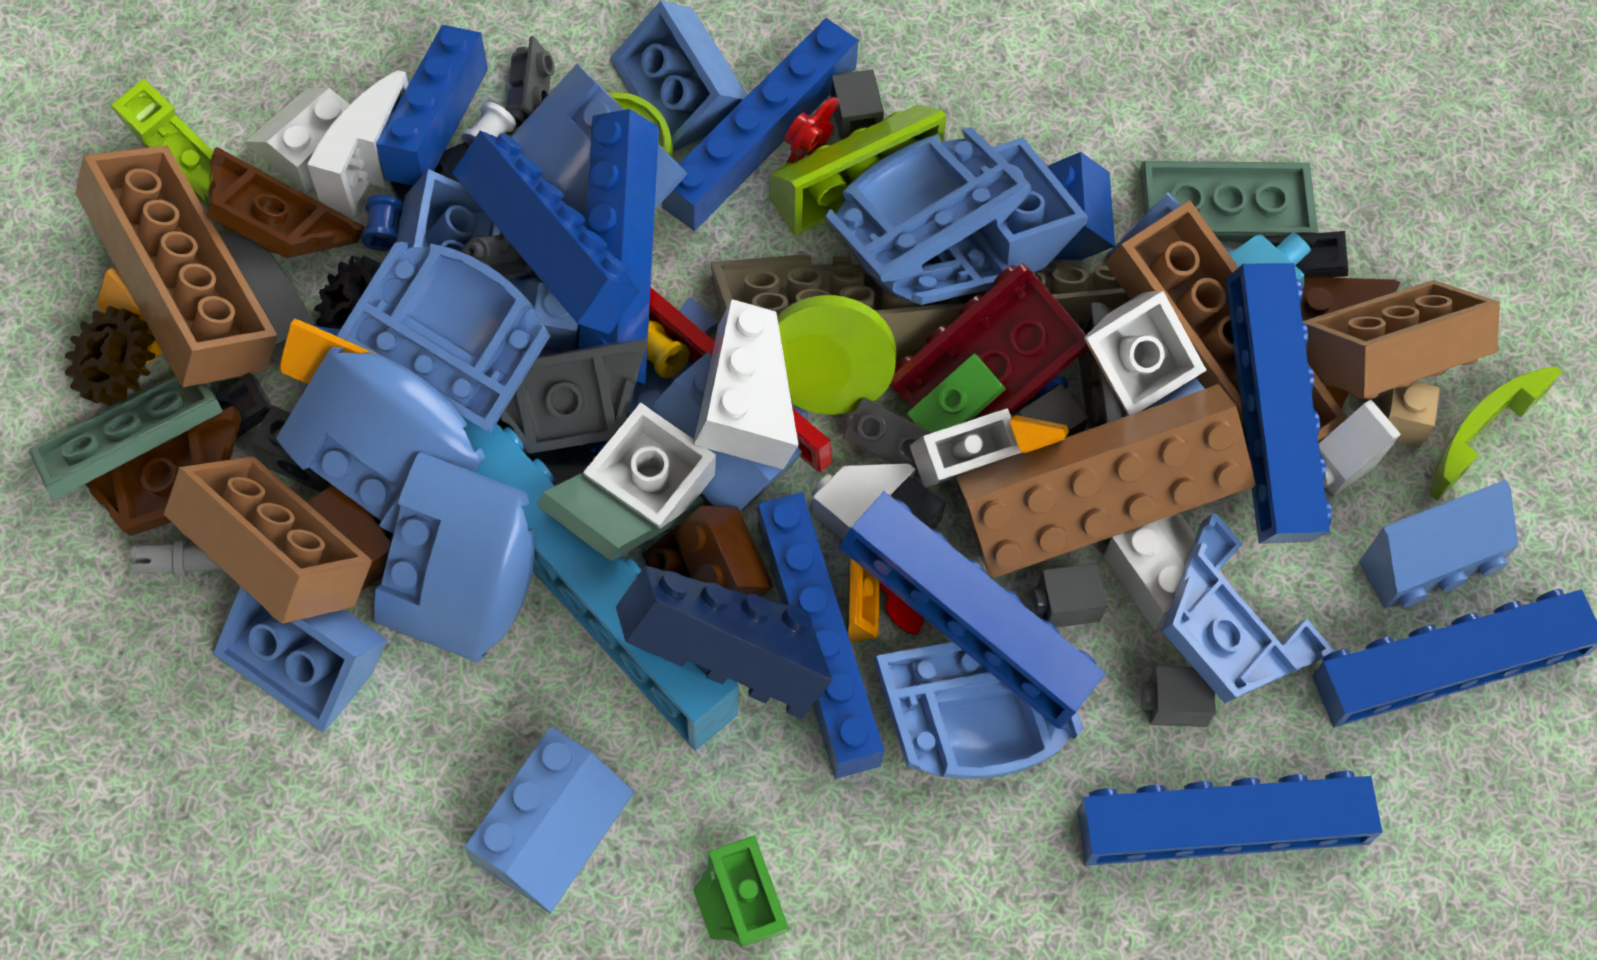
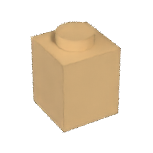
(1412, 411)

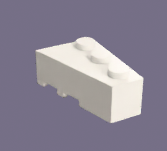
(747, 390)

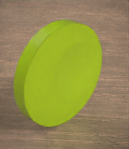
(835, 353)

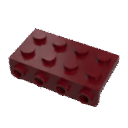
(1013, 330)

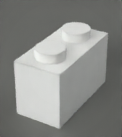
(964, 448)

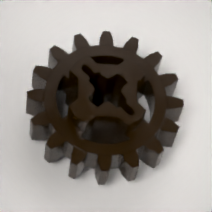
(109, 356)

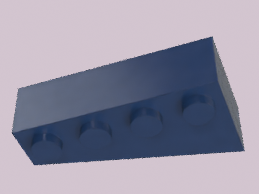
(727, 636)

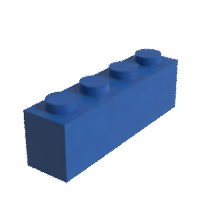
(432, 105)

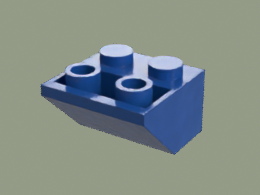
(1091, 189)

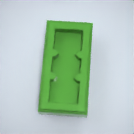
(958, 397)

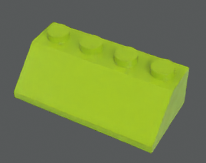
(816, 183)

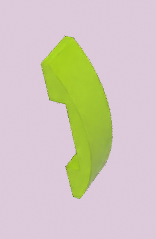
(156, 124)
(1517, 394)

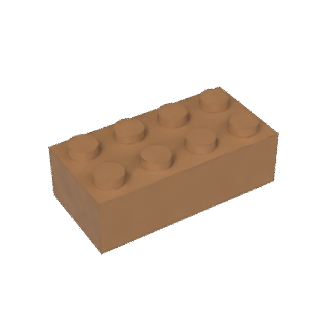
(1401, 338)
(267, 538)

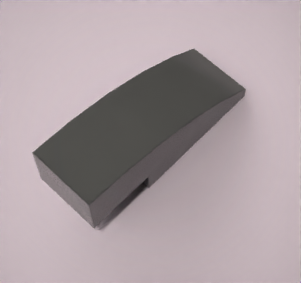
(268, 285)

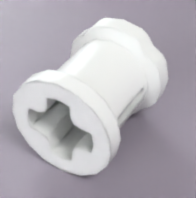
(492, 121)

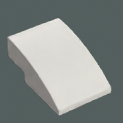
(348, 154)

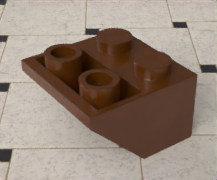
(712, 548)

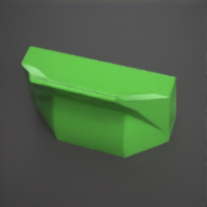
(739, 895)

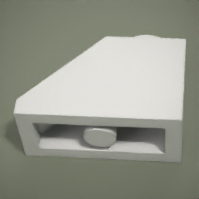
(1356, 446)
(852, 490)

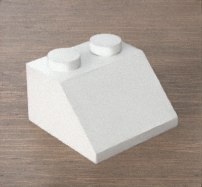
(296, 131)
(1144, 351)
(652, 467)
(1151, 564)

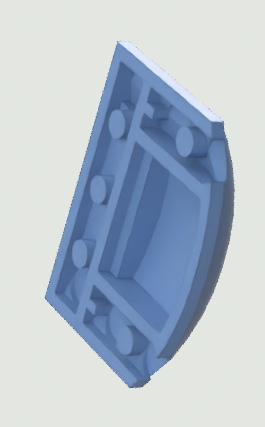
(560, 139)
(926, 202)
(956, 272)
(450, 326)
(367, 424)
(456, 559)
(962, 718)

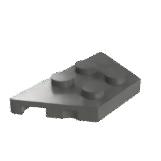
(575, 396)

